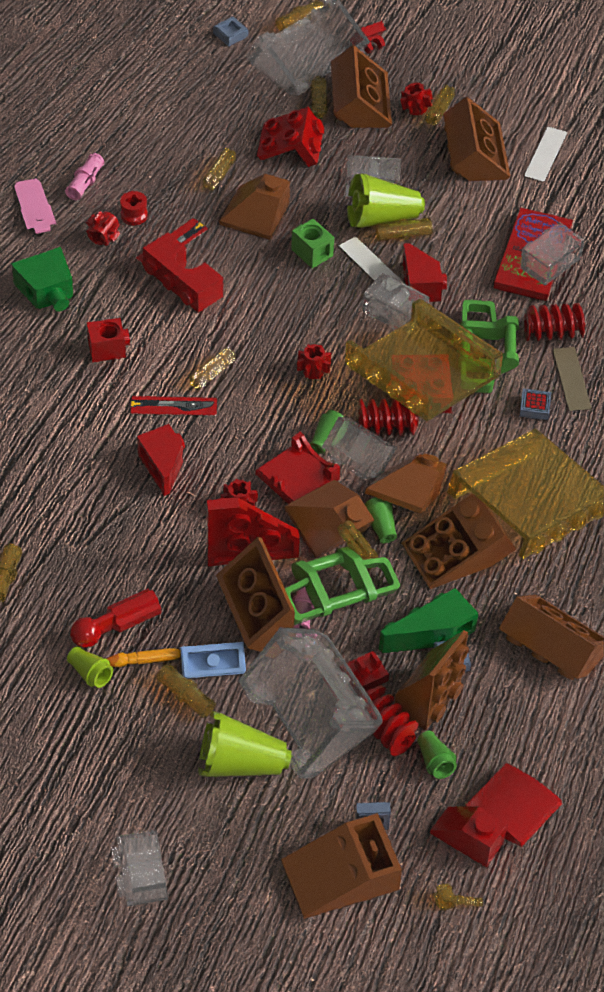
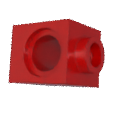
(107, 339)

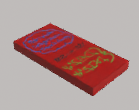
(510, 276)

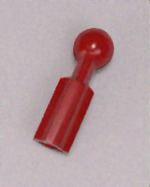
(119, 616)

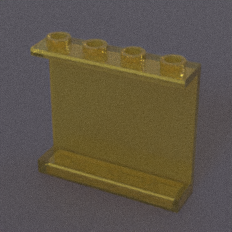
(427, 362)
(532, 490)

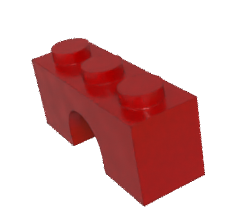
(167, 262)

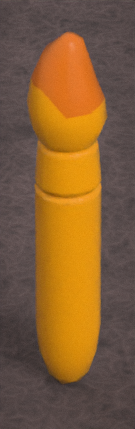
(142, 657)

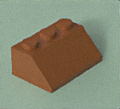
(360, 91)
(475, 142)
(256, 595)
(553, 636)

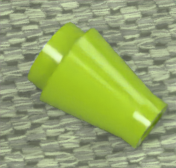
(91, 667)

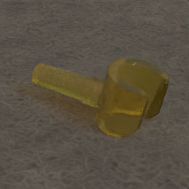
(446, 899)

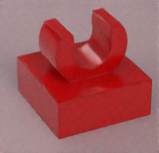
(373, 33)
(369, 670)

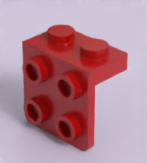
(292, 131)

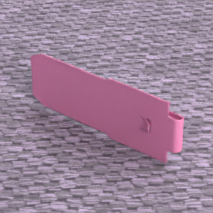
(34, 205)

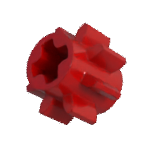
(416, 99)
(103, 228)
(314, 361)
(240, 489)

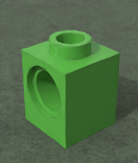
(312, 243)

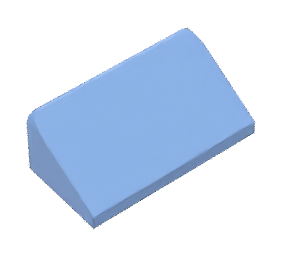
(213, 660)

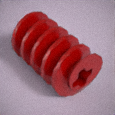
(554, 320)
(386, 417)
(395, 729)

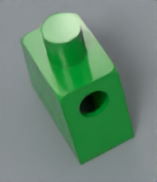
(44, 279)

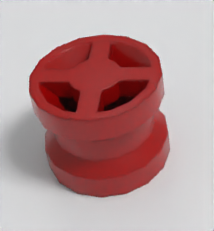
(133, 208)

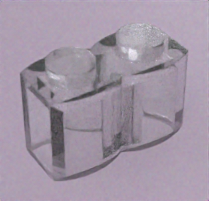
(141, 868)

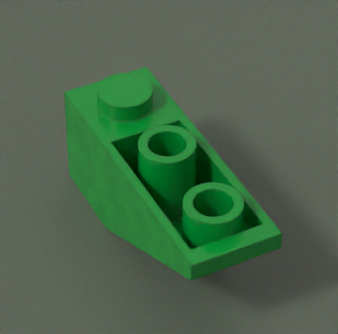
(434, 622)

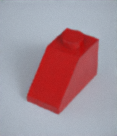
(423, 273)
(162, 455)
(471, 832)

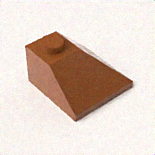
(258, 206)
(411, 483)
(322, 512)

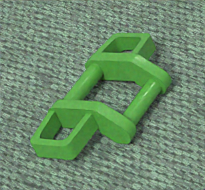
(493, 330)
(307, 576)

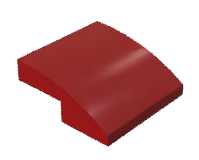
(518, 801)

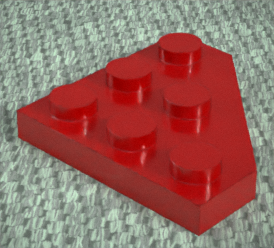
(236, 524)

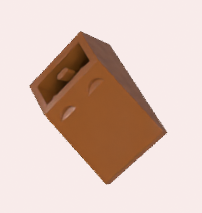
(458, 543)
(435, 681)
(343, 867)

